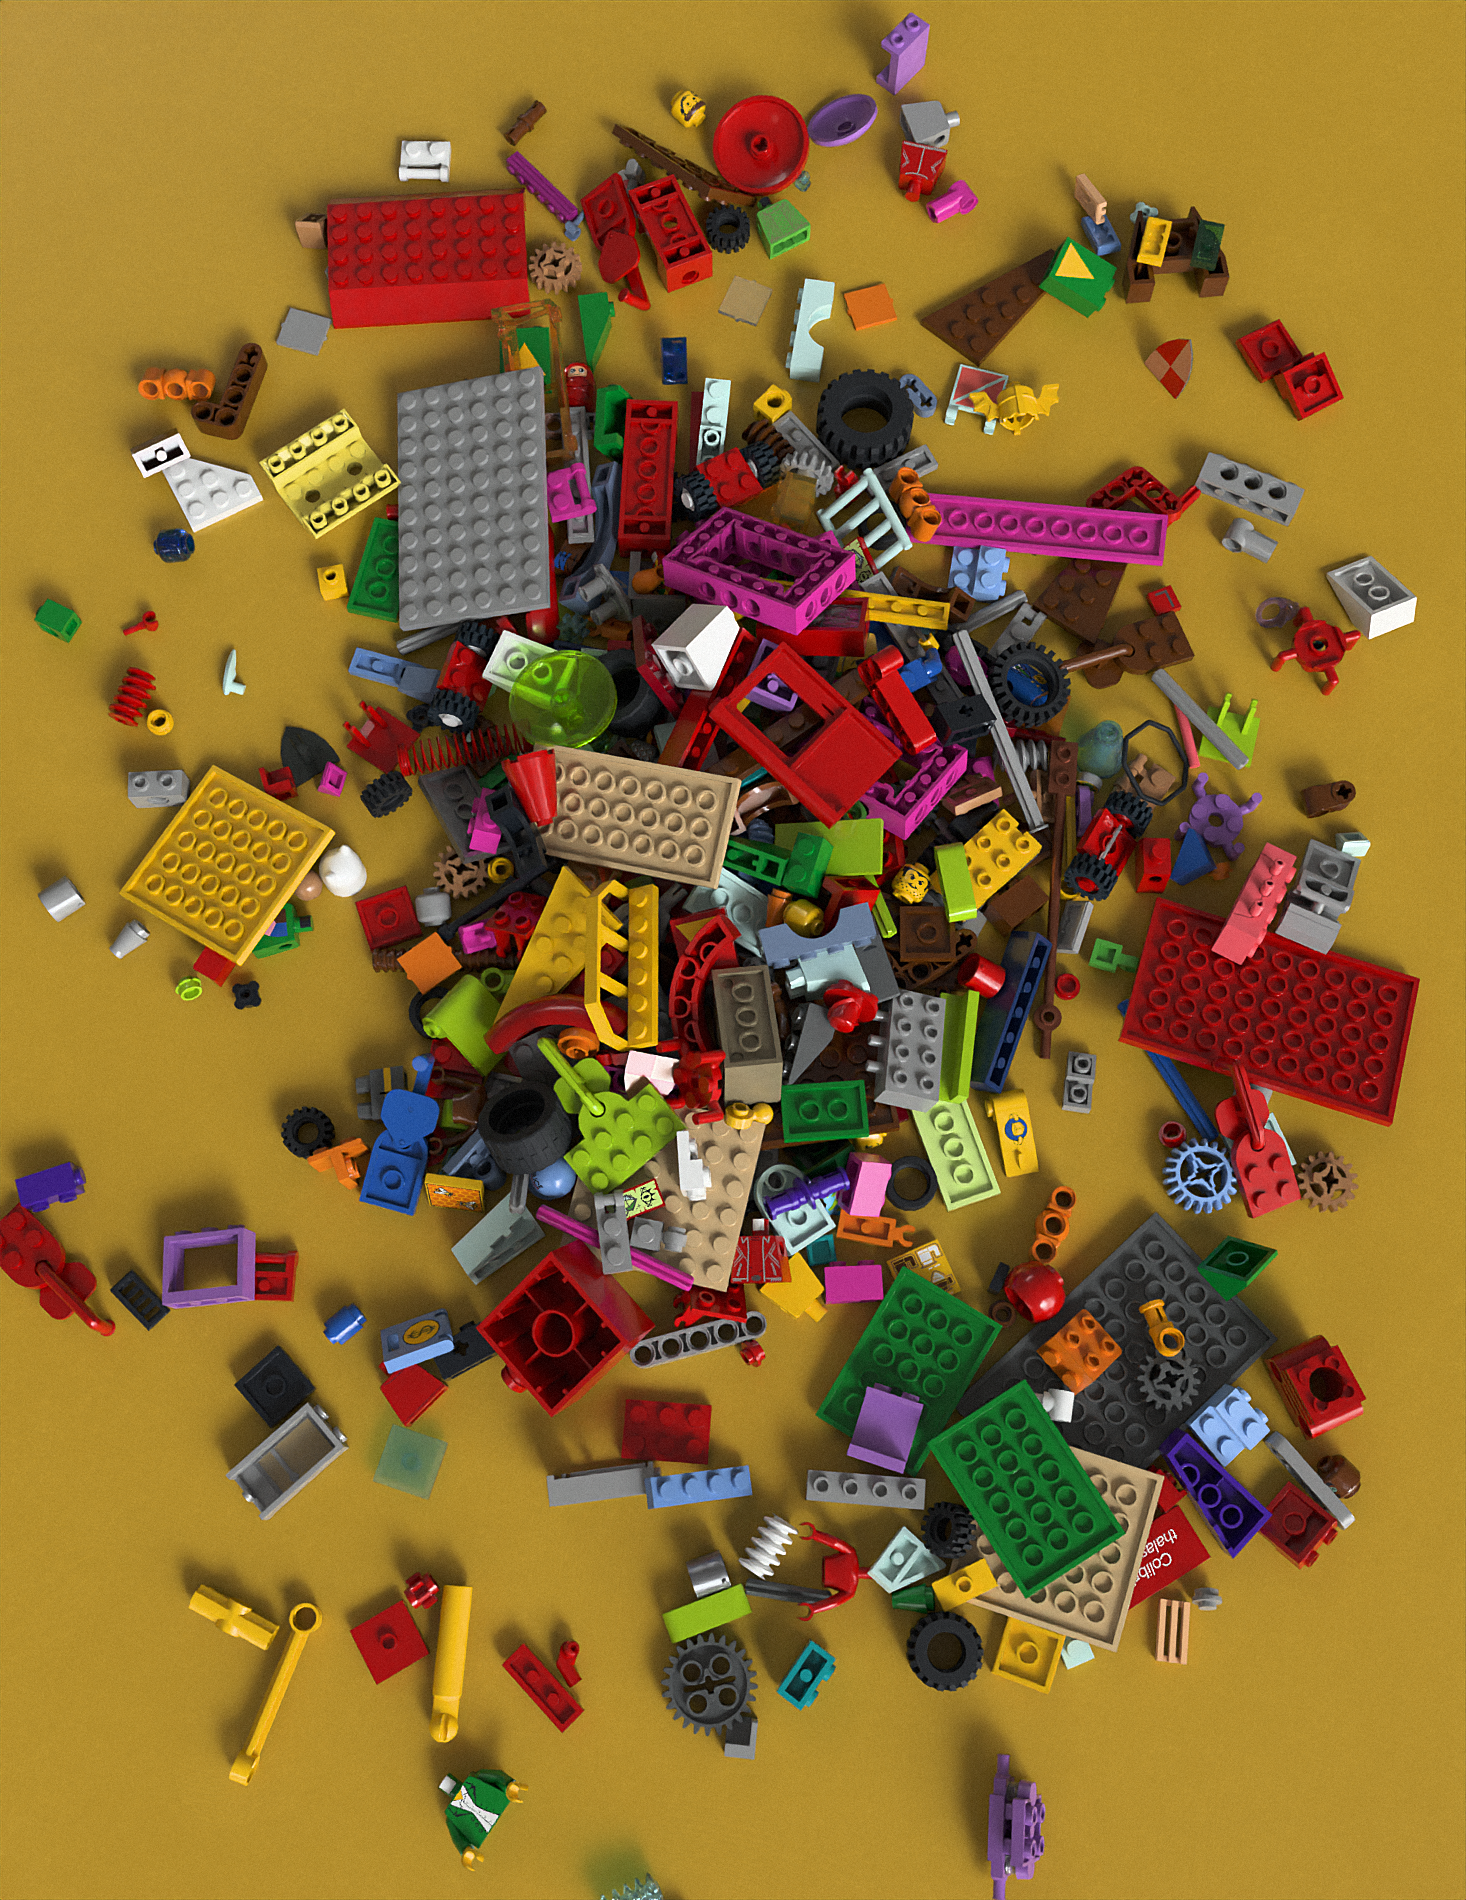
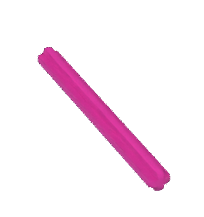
(591, 1236)

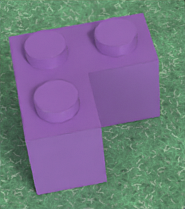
(771, 690)

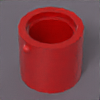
(981, 975)

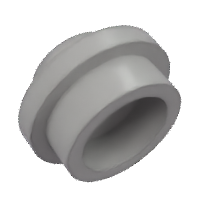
(1207, 1598)

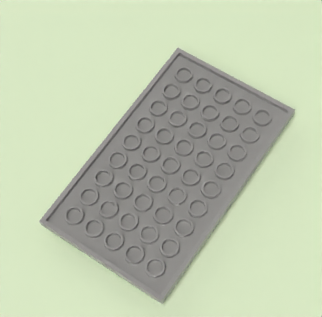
(472, 500)

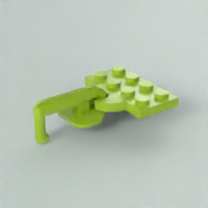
(624, 1134)

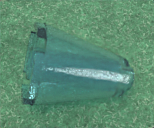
(1101, 750)

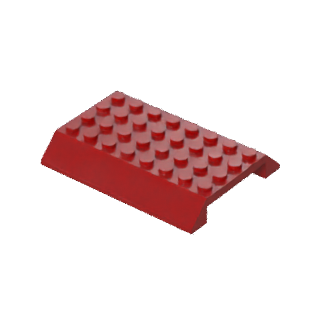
(426, 257)

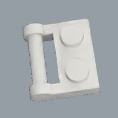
(425, 155)

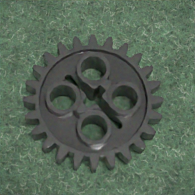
(715, 1712)

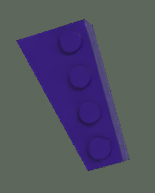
(1219, 1498)

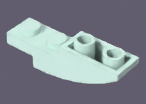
(713, 419)

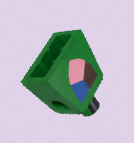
(283, 932)

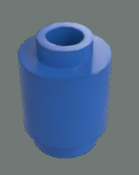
(344, 1324)

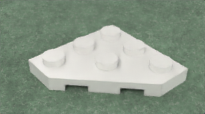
(210, 491)

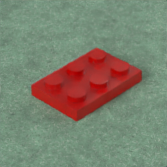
(666, 1431)

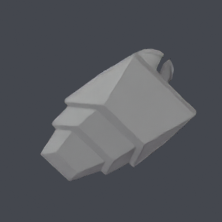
(616, 603)

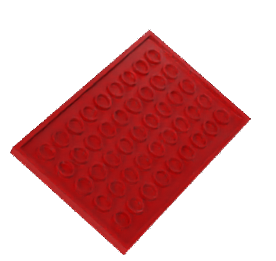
(1290, 1014)

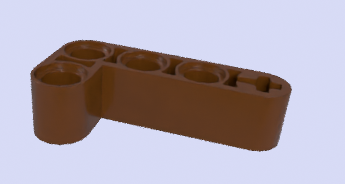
(249, 366)
(933, 969)

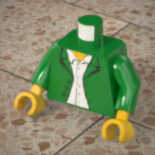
(476, 1808)

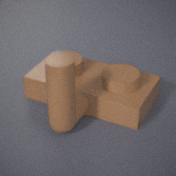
(1045, 802)

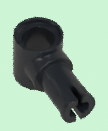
(969, 824)

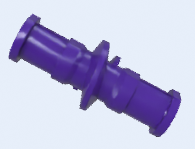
(806, 1192)

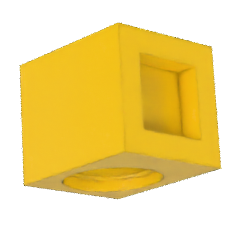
(772, 396)

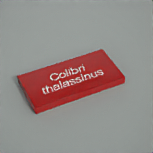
(1168, 1554)

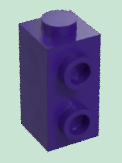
(50, 1186)

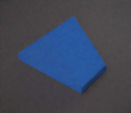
(1193, 859)

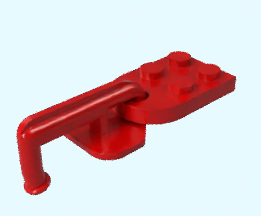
(613, 233)
(1262, 1173)
(63, 1286)

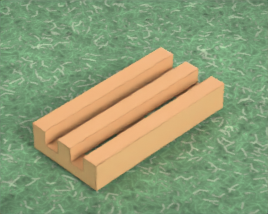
(1090, 199)
(1184, 1631)

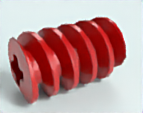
(131, 696)

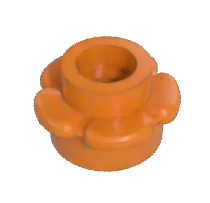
(1221, 872)

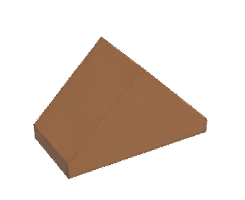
(313, 230)

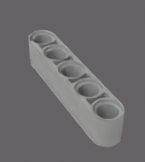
(684, 1336)

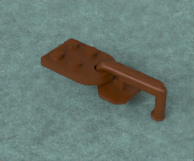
(1151, 642)

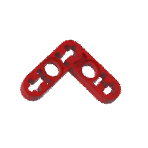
(1139, 490)

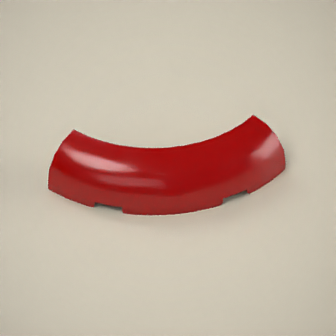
(543, 622)
(691, 980)
(550, 1010)

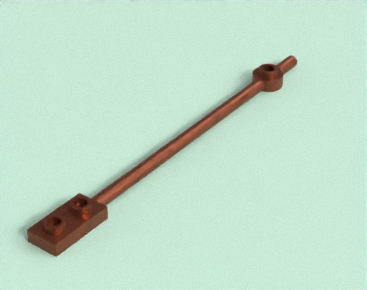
(1061, 783)

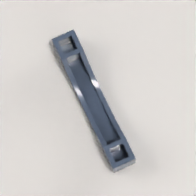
(607, 496)

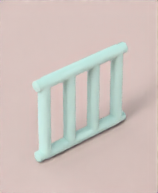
(880, 500)

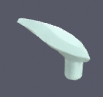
(229, 676)

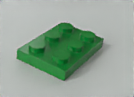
(824, 1111)

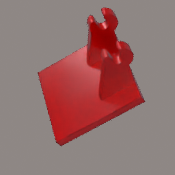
(379, 738)
(516, 917)
(711, 1302)

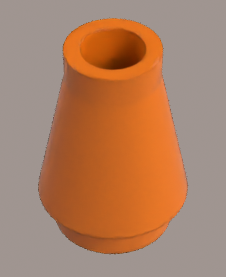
(647, 580)
(776, 905)

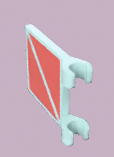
(971, 381)

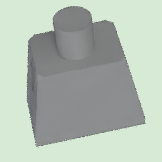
(927, 123)

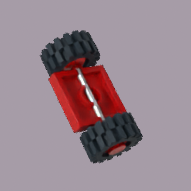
(1107, 845)

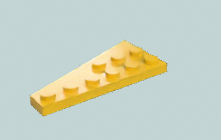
(557, 944)

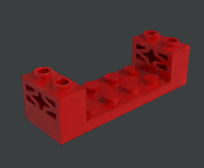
(648, 477)

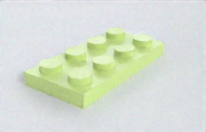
(956, 1154)

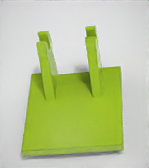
(1239, 728)

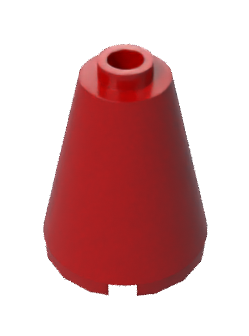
(534, 784)

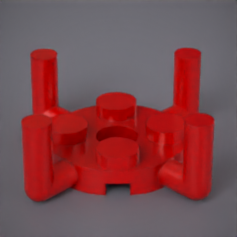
(1314, 660)
(696, 1091)

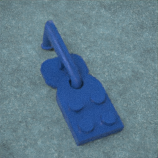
(398, 1172)

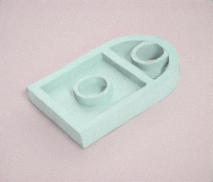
(796, 1226)

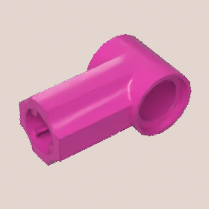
(957, 199)

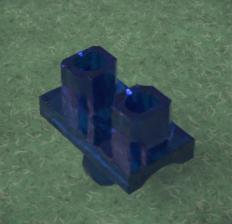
(674, 360)

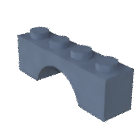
(782, 944)

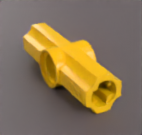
(234, 1616)

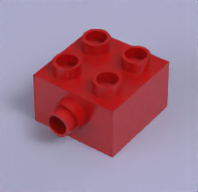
(564, 1327)

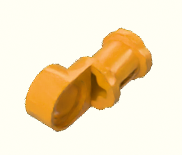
(1160, 1327)

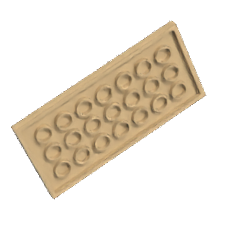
(640, 816)

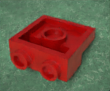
(1309, 385)
(454, 1064)
(1298, 1526)

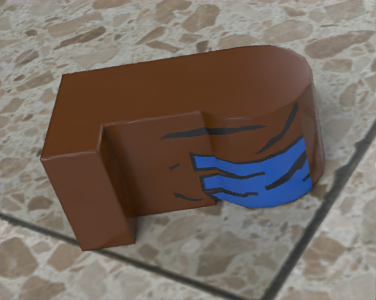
(570, 557)

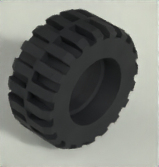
(871, 392)

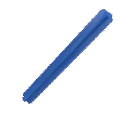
(1180, 1090)

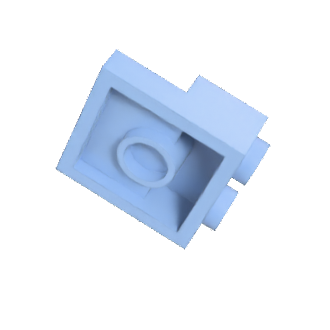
(979, 572)
(1228, 1424)

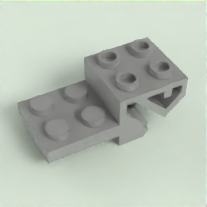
(1318, 897)

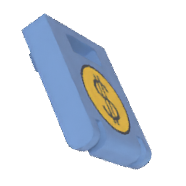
(416, 1340)

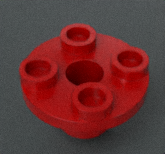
(849, 1006)

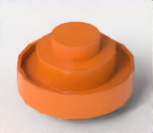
(578, 1043)

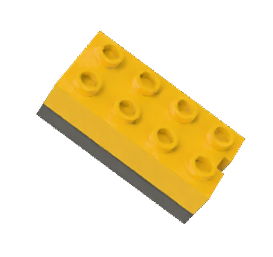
(993, 858)

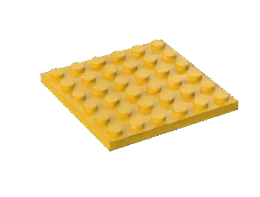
(227, 864)

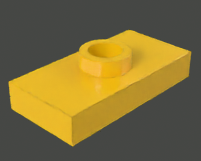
(1154, 241)
(964, 1584)

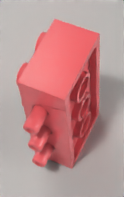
(1256, 904)

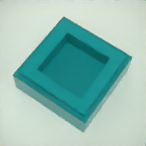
(821, 1251)

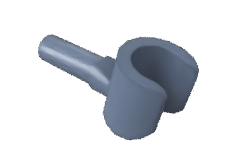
(572, 229)

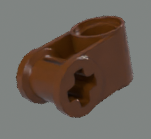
(1323, 798)

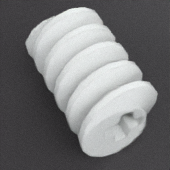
(768, 1546)

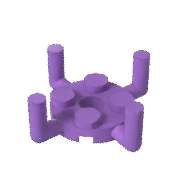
(1226, 810)

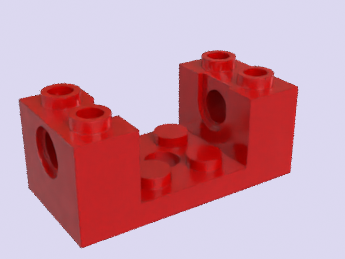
(680, 250)

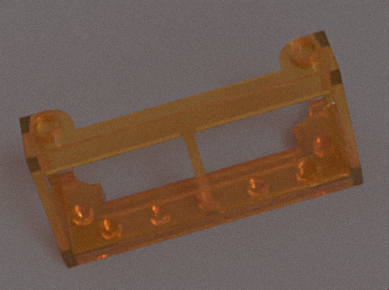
(511, 356)

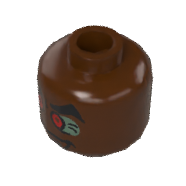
(1339, 1475)

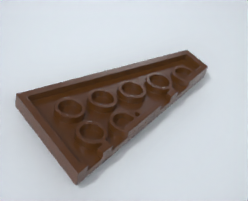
(691, 174)
(988, 314)

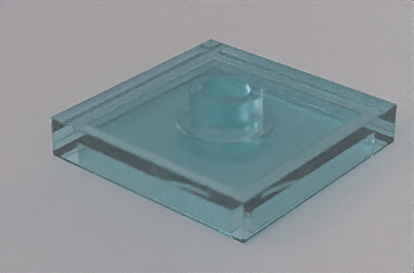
(410, 1461)

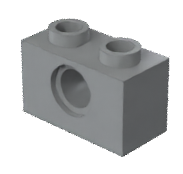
(158, 788)

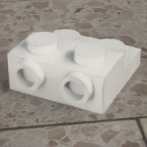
(692, 1173)

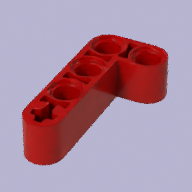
(895, 700)

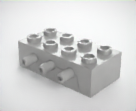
(908, 1051)

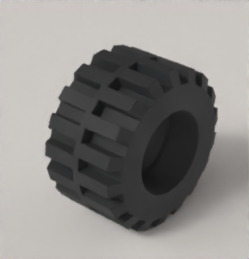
(970, 1658)

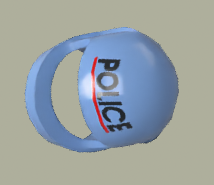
(553, 1181)

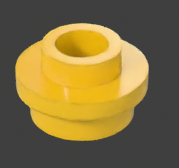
(156, 716)
(502, 862)

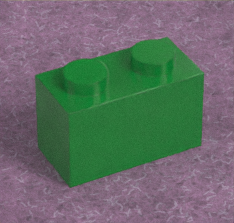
(807, 865)

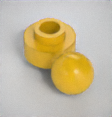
(741, 1116)

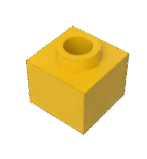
(333, 582)

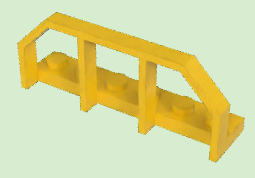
(642, 965)

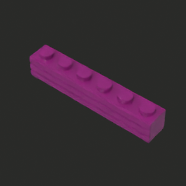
(541, 188)

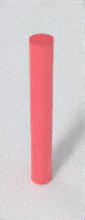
(1188, 739)

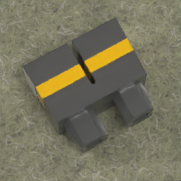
(379, 1084)

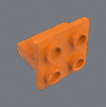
(341, 1159)

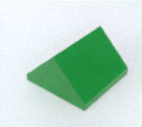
(1235, 1265)

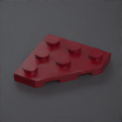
(652, 668)

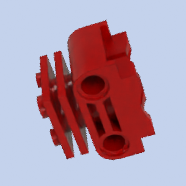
(1291, 1375)

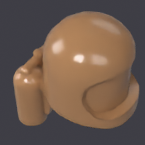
(310, 886)

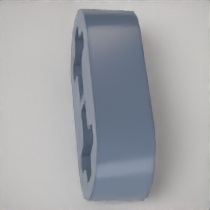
(920, 393)

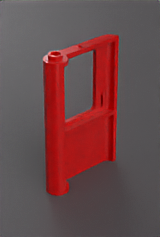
(835, 763)

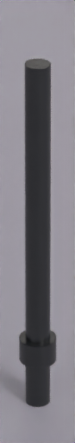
(449, 931)

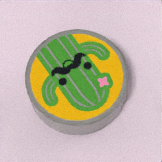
(1089, 779)

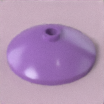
(842, 120)

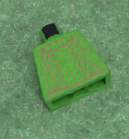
(780, 226)

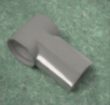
(1244, 538)

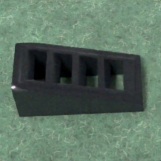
(132, 1307)

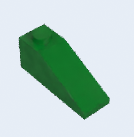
(596, 324)
(757, 859)

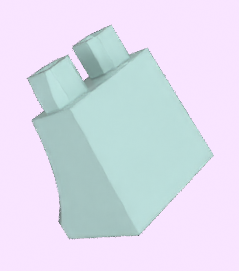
(815, 975)

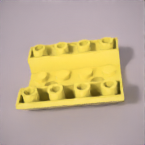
(321, 466)

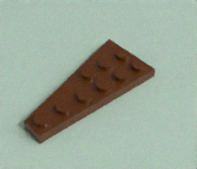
(1084, 593)

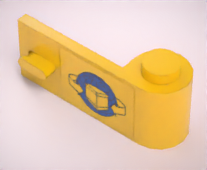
(1014, 1131)

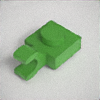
(1109, 956)

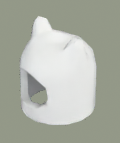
(342, 871)

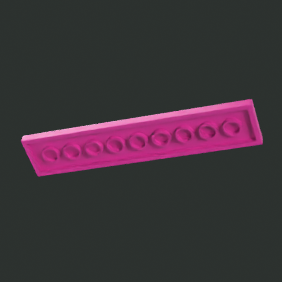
(1049, 529)

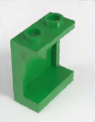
(611, 421)

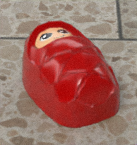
(581, 386)

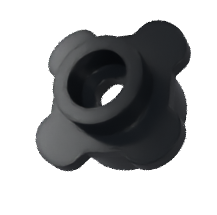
(414, 715)
(247, 1002)

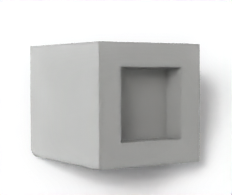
(742, 1739)

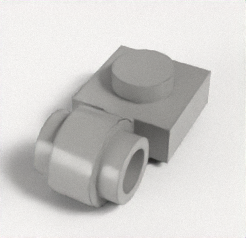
(649, 1235)

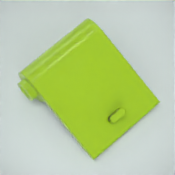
(464, 1019)

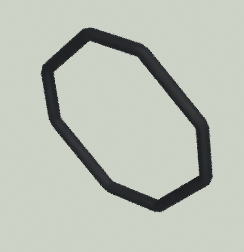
(1133, 781)

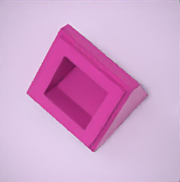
(332, 780)

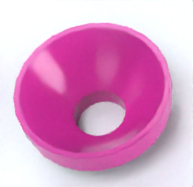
(956, 668)

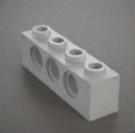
(1252, 500)
(865, 1489)

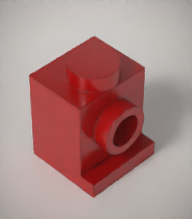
(1169, 1494)

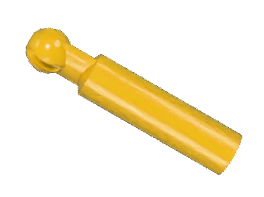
(450, 1661)

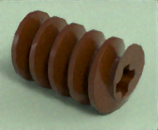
(761, 432)

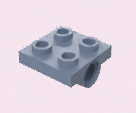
(477, 1163)

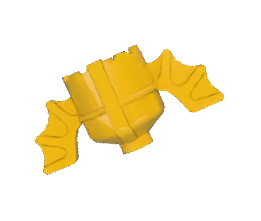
(1015, 402)

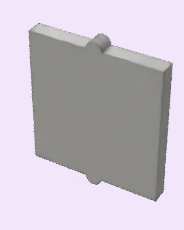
(304, 331)

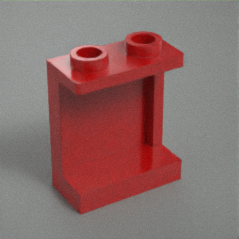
(846, 892)

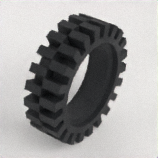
(1043, 662)

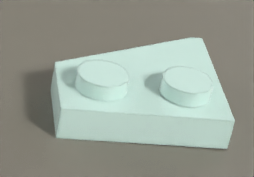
(904, 1562)

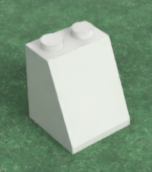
(697, 645)

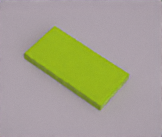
(855, 844)

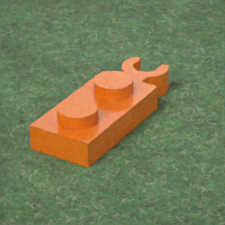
(872, 1230)

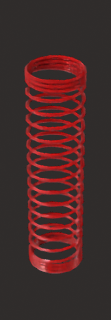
(404, 761)

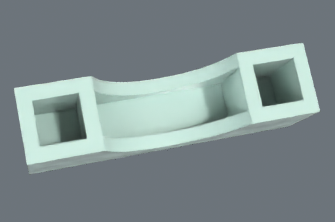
(807, 355)

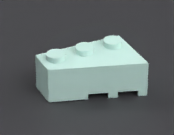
(496, 1240)

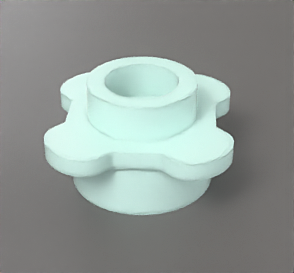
(1147, 210)

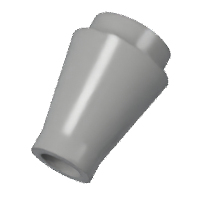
(130, 937)

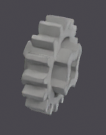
(808, 466)

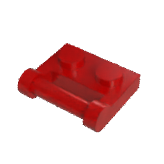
(276, 1285)

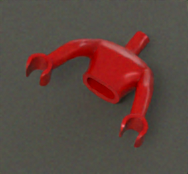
(838, 1572)

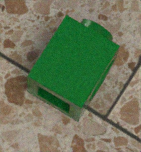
(57, 620)

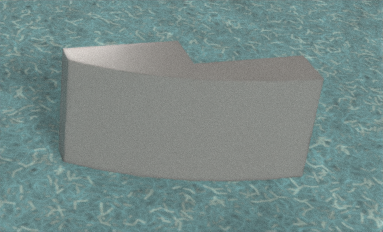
(1078, 1082)

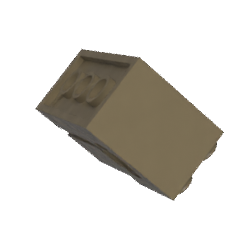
(747, 1034)

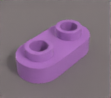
(1083, 802)

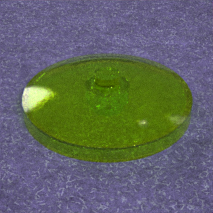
(563, 699)

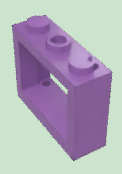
(173, 1267)

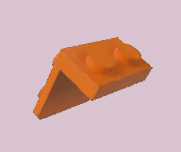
(1080, 1351)

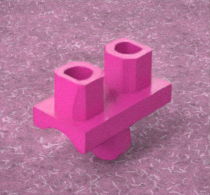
(475, 937)

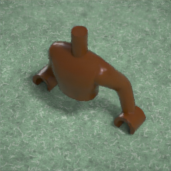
(465, 1108)

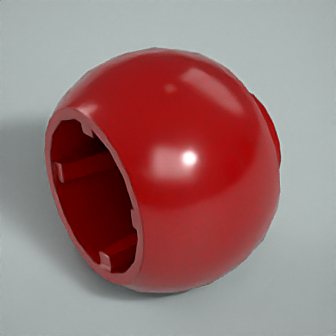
(1035, 1291)

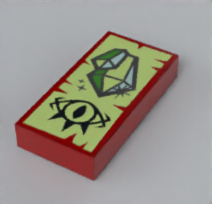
(864, 563)
(640, 1200)

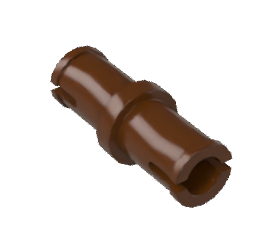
(525, 123)

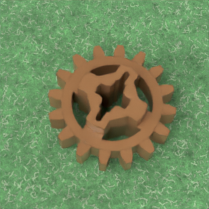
(555, 268)
(461, 882)
(1337, 1183)

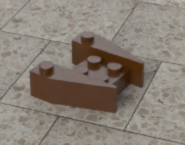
(1139, 277)

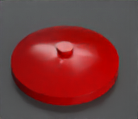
(761, 145)

